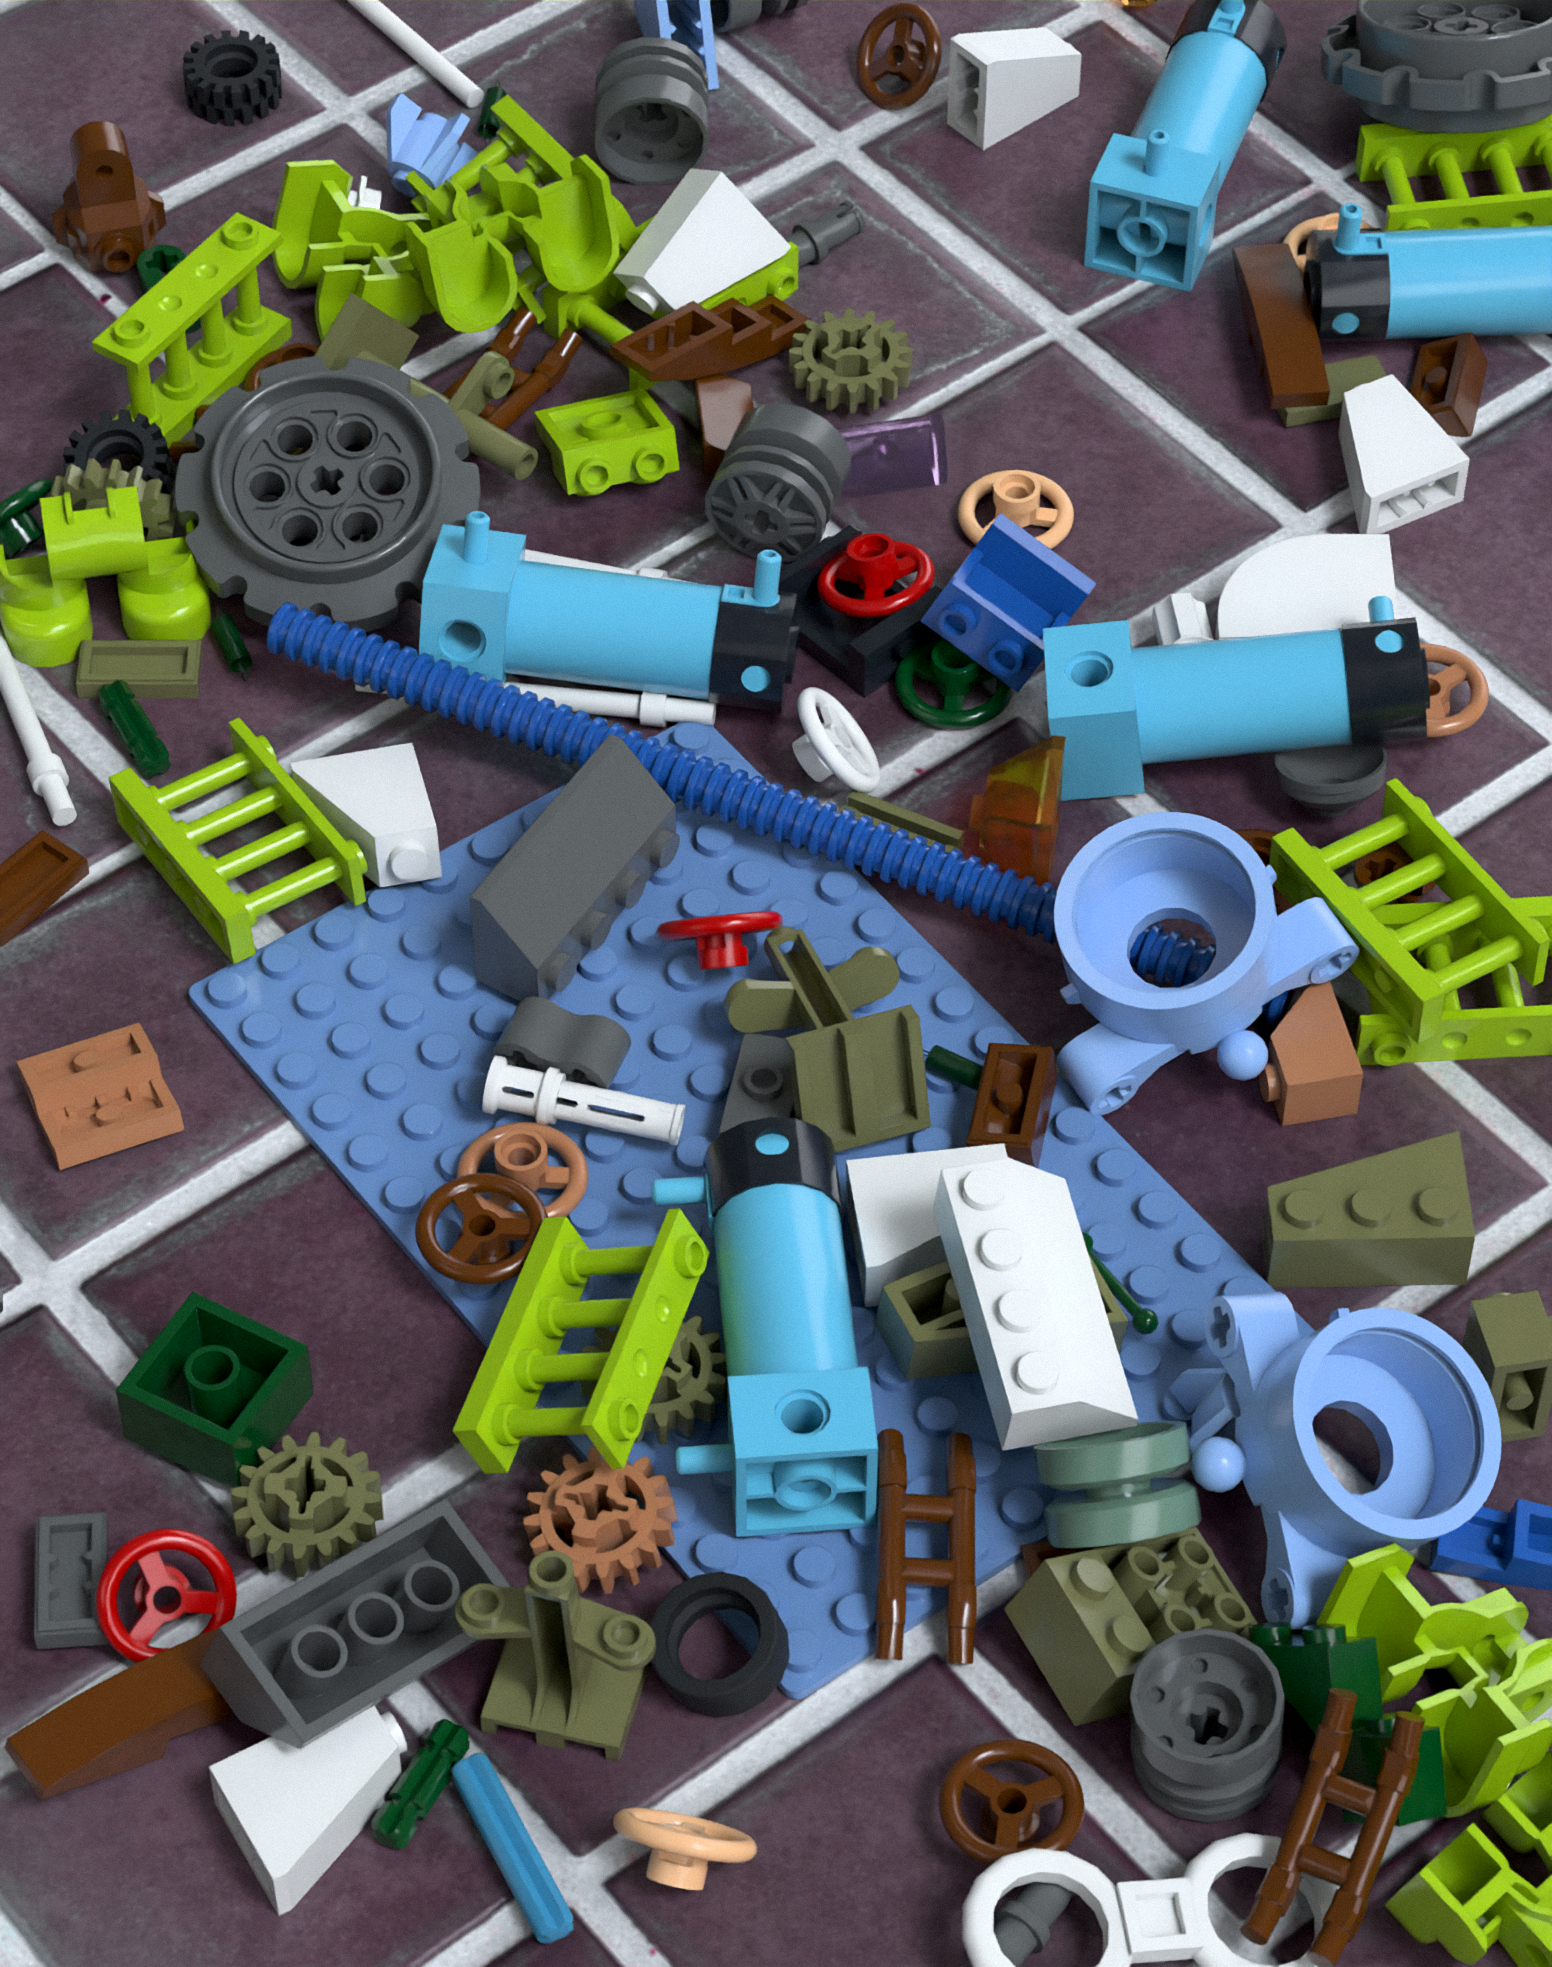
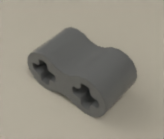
(579, 1045)

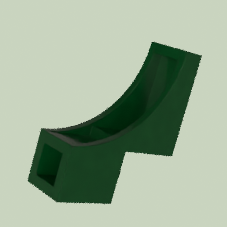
(1330, 1659)

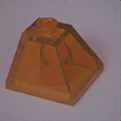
(1022, 811)

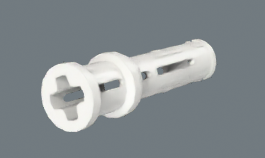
(661, 1122)

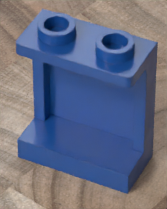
(1005, 599)

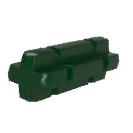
(134, 729)
(420, 1784)

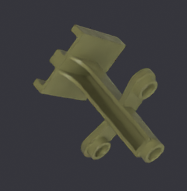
(373, 335)
(847, 1074)
(566, 1660)

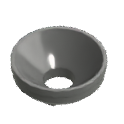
(1332, 777)

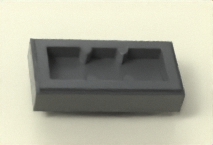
(759, 1083)
(67, 1572)

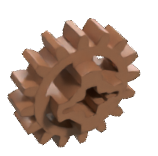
(605, 1524)

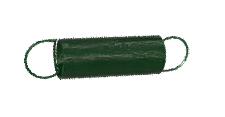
(488, 122)
(231, 643)
(954, 1066)

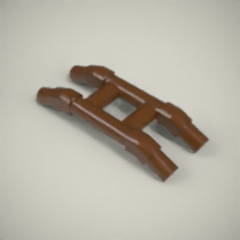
(526, 386)
(897, 1571)
(1324, 1786)

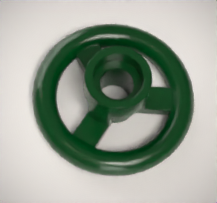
(17, 525)
(954, 676)

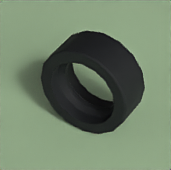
(746, 1686)

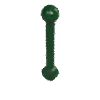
(1144, 1319)

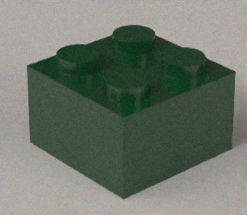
(214, 1390)

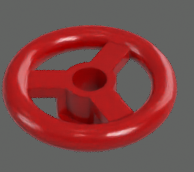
(874, 566)
(719, 936)
(153, 1576)

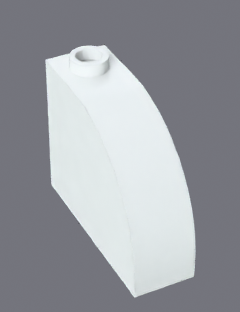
(1307, 585)

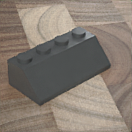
(572, 875)
(351, 1629)

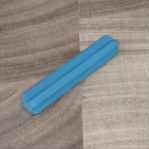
(512, 1848)

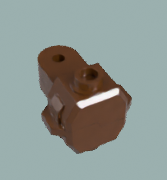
(106, 206)

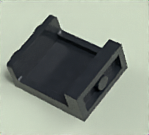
(853, 648)

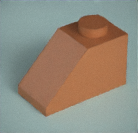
(1312, 1061)

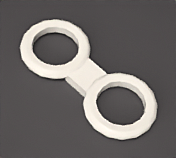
(1136, 1917)

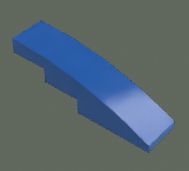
(1500, 1546)

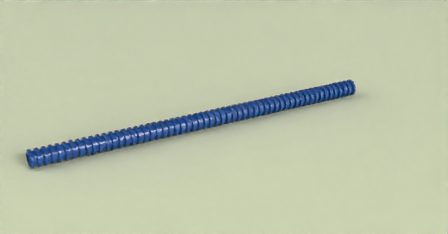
(715, 788)

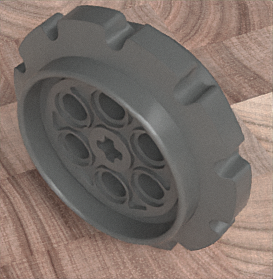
(1445, 62)
(325, 491)

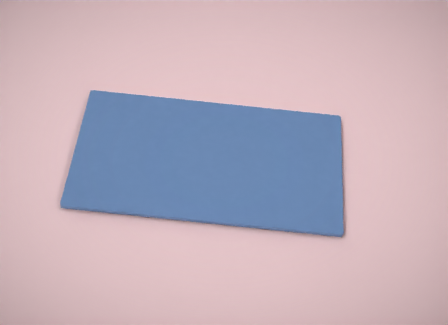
(383, 1064)

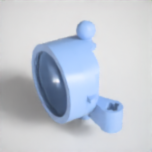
(1195, 872)
(1393, 1373)

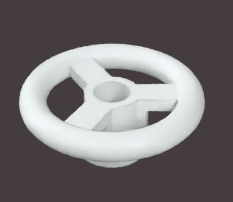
(835, 745)

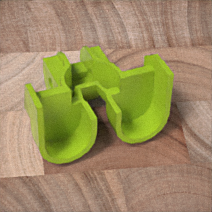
(326, 232)
(463, 259)
(47, 599)
(1479, 1646)
(1472, 1895)

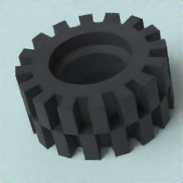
(235, 98)
(123, 437)

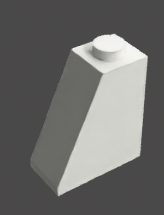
(1008, 81)
(698, 245)
(1396, 457)
(381, 806)
(893, 1212)
(307, 1804)

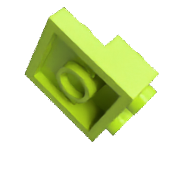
(608, 442)

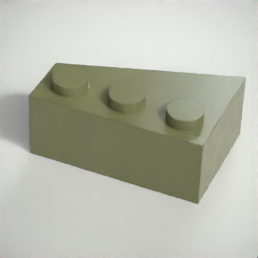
(1373, 1221)
(928, 1330)

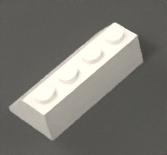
(1031, 1303)

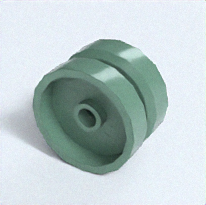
(1118, 1485)

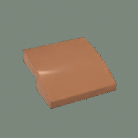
(100, 1096)

